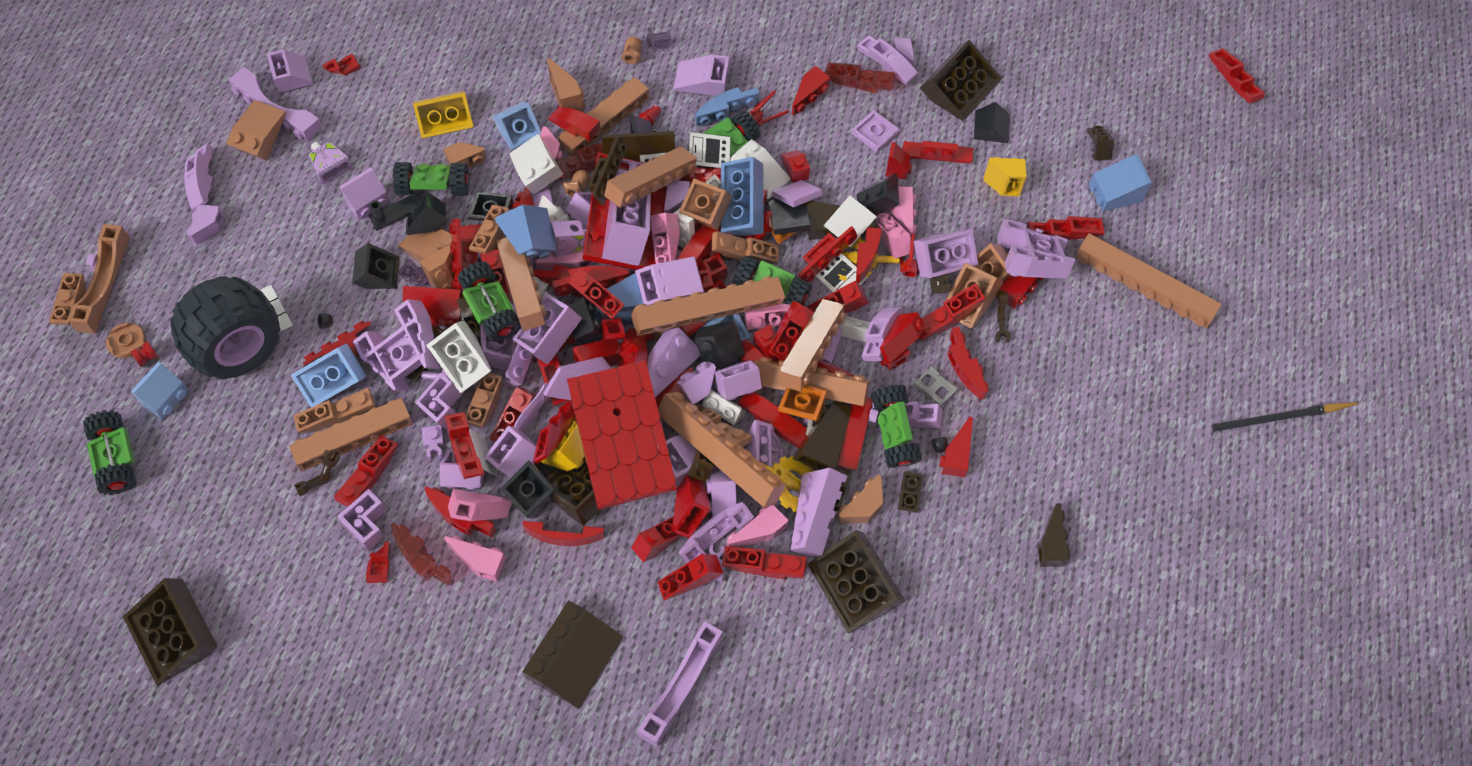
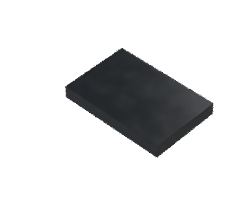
(788, 218)

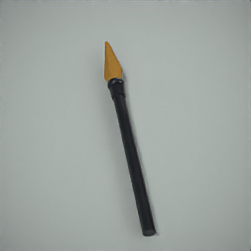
(1310, 411)

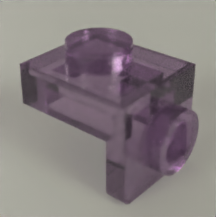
(658, 40)
(413, 274)

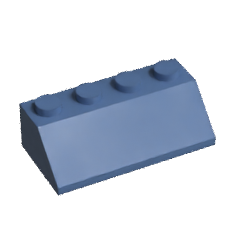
(745, 184)

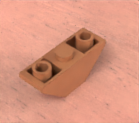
(489, 232)
(70, 291)
(484, 401)
(863, 504)

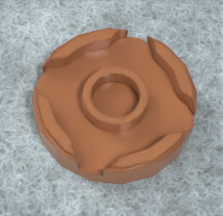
(121, 346)

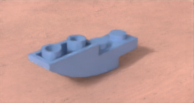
(719, 107)

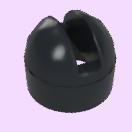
(324, 320)
(939, 444)

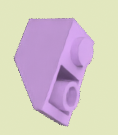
(205, 223)
(698, 383)

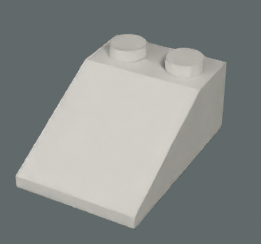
(535, 164)
(773, 175)
(460, 355)

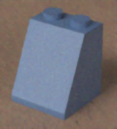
(1120, 184)
(528, 230)
(628, 293)

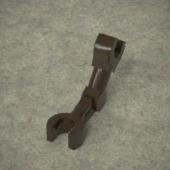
(1002, 302)
(303, 487)

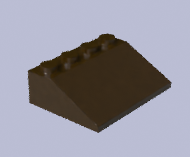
(961, 81)
(642, 143)
(574, 493)
(855, 581)
(169, 630)
(572, 654)

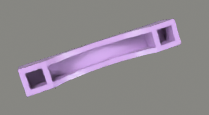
(301, 122)
(674, 696)

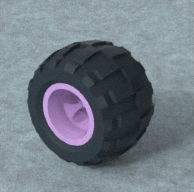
(225, 327)

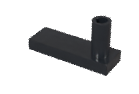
(392, 213)

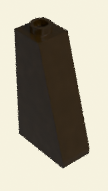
(819, 214)
(825, 439)

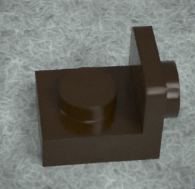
(940, 284)
(700, 466)

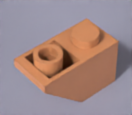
(464, 153)

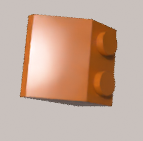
(805, 404)

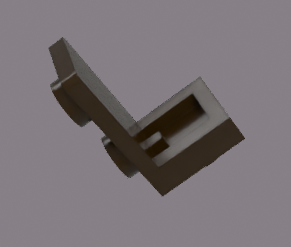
(1103, 143)

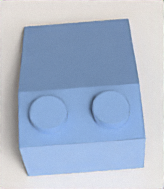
(328, 375)

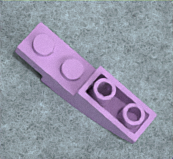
(889, 58)
(196, 177)
(877, 332)

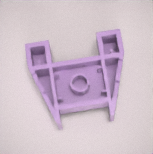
(1033, 252)
(403, 349)

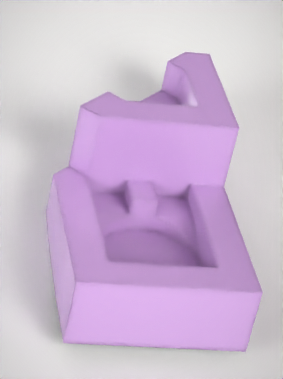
(904, 47)

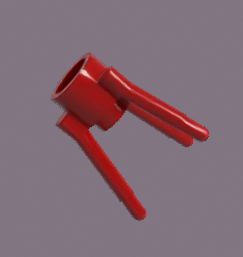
(758, 114)
(909, 267)

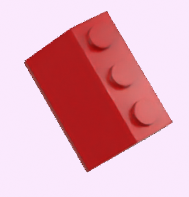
(438, 302)

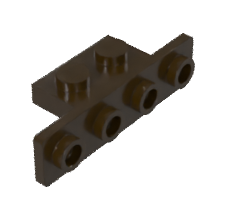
(606, 170)

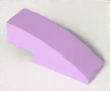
(923, 415)

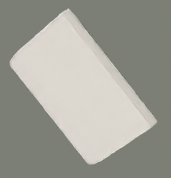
(854, 328)

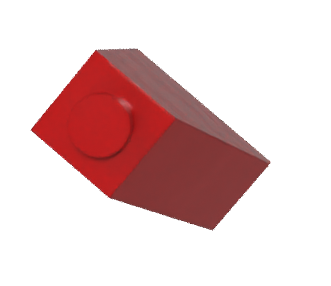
(607, 349)
(690, 506)

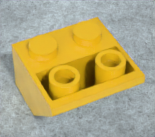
(1006, 175)

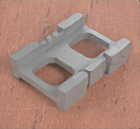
(930, 391)

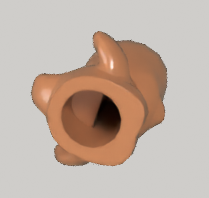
(632, 50)
(578, 184)

